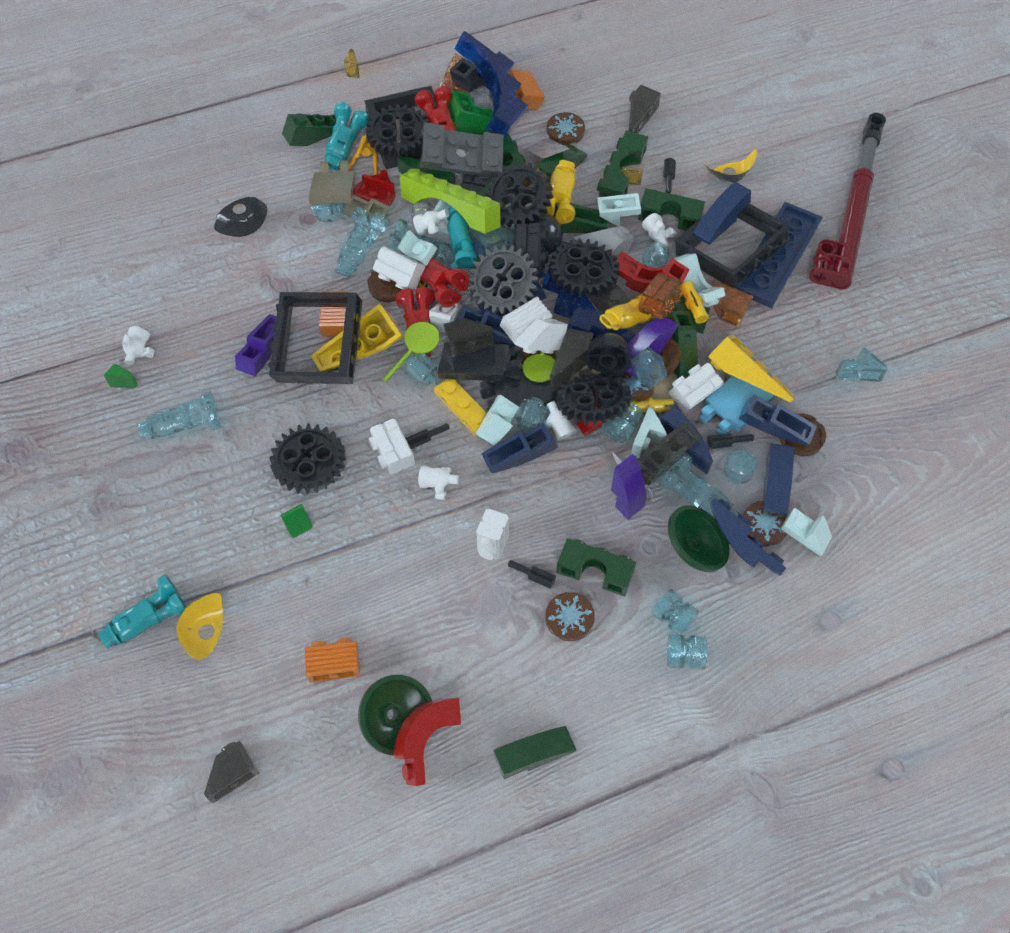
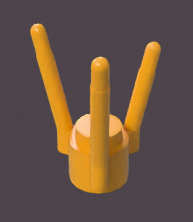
(365, 150)

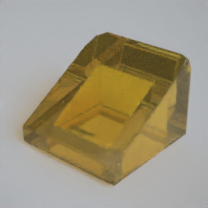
(351, 65)
(634, 174)

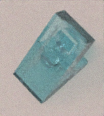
(865, 368)

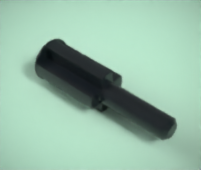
(669, 173)
(425, 436)
(726, 440)
(535, 574)

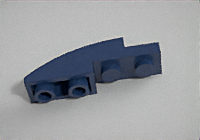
(735, 531)

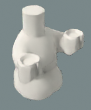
(430, 221)
(656, 229)
(135, 343)
(562, 427)
(437, 478)

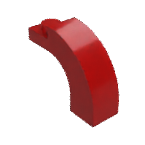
(640, 276)
(417, 730)

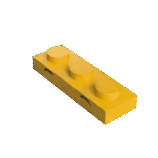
(461, 404)

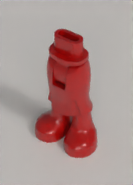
(438, 116)
(439, 277)
(405, 300)

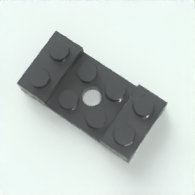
(482, 152)

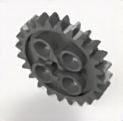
(486, 271)

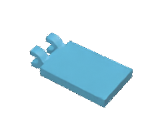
(729, 402)

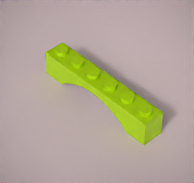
(478, 211)

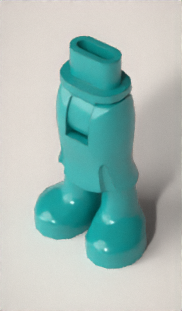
(342, 137)
(460, 241)
(143, 615)

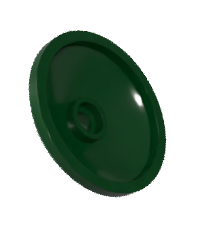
(698, 539)
(394, 693)

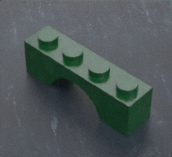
(629, 152)

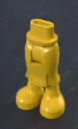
(563, 184)
(625, 315)

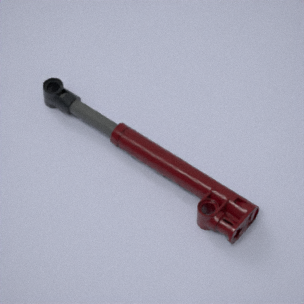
(838, 259)

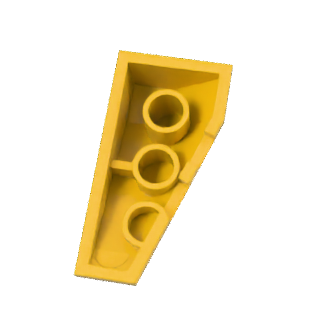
(376, 334)
(737, 361)

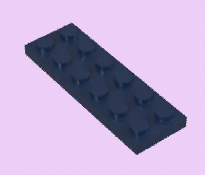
(774, 273)

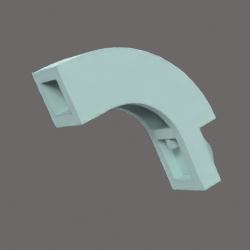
(708, 293)

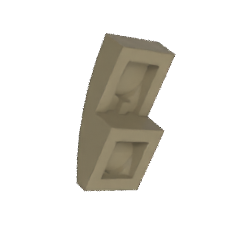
(371, 207)

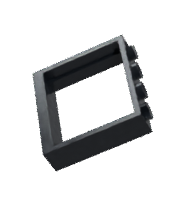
(401, 98)
(753, 216)
(282, 325)

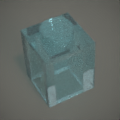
(649, 367)

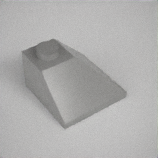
(614, 238)

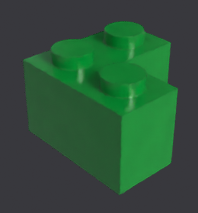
(467, 116)

